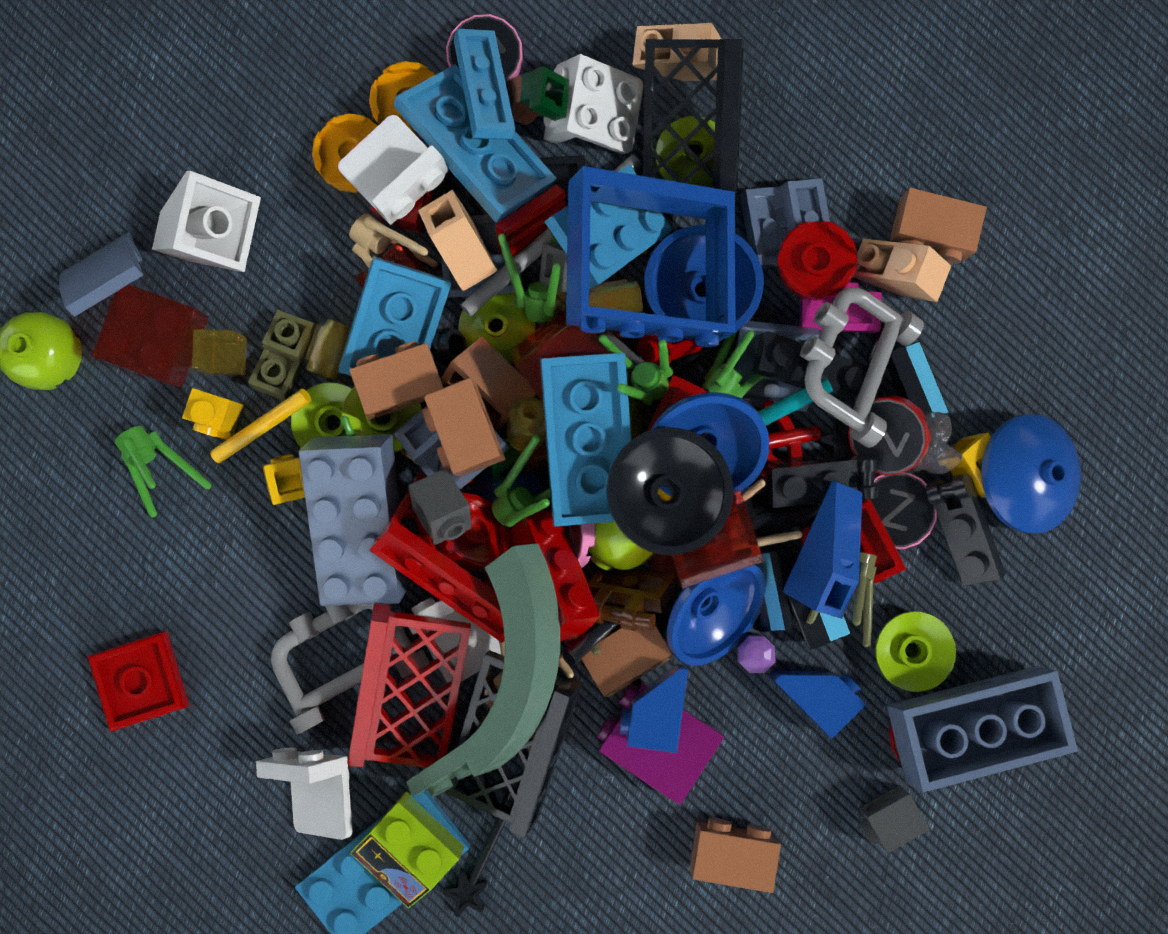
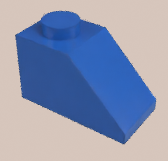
(822, 696)
(657, 713)

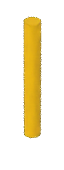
(260, 426)

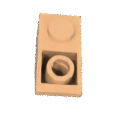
(666, 59)
(457, 240)
(902, 268)

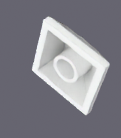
(207, 223)

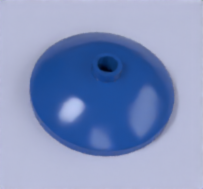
(680, 267)
(731, 427)
(1031, 473)
(715, 615)

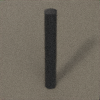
(588, 641)

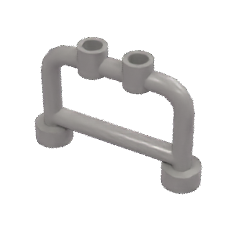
(903, 328)
(305, 628)

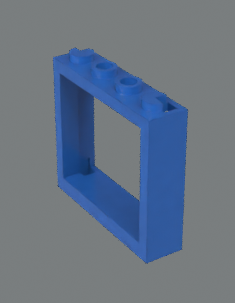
(662, 196)

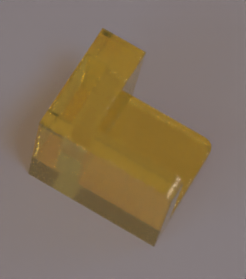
(219, 352)

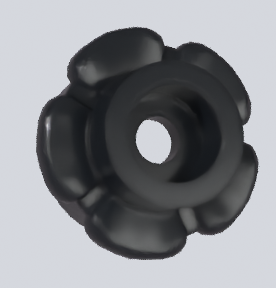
(448, 345)

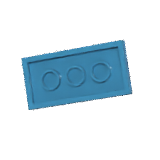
(494, 171)
(584, 432)
(351, 897)

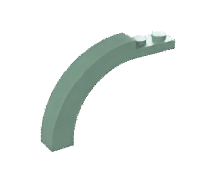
(528, 674)

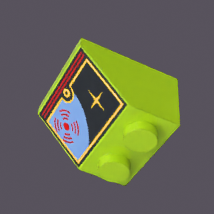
(408, 850)

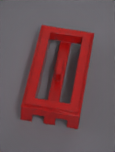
(529, 220)

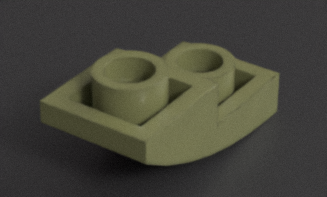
(282, 356)

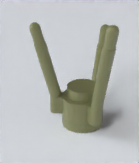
(863, 597)

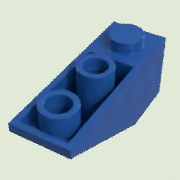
(830, 557)

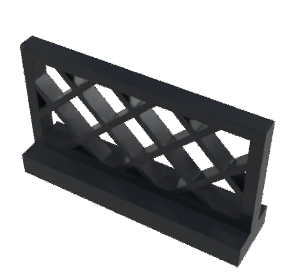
(727, 110)
(538, 763)

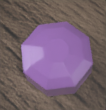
(756, 653)

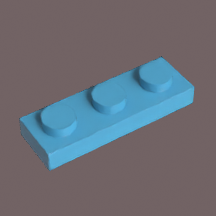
(484, 84)

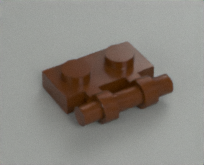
(636, 590)

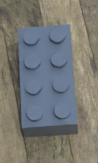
(348, 503)
(982, 728)

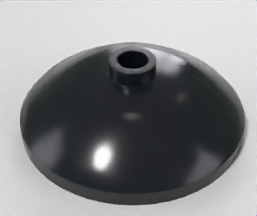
(698, 487)

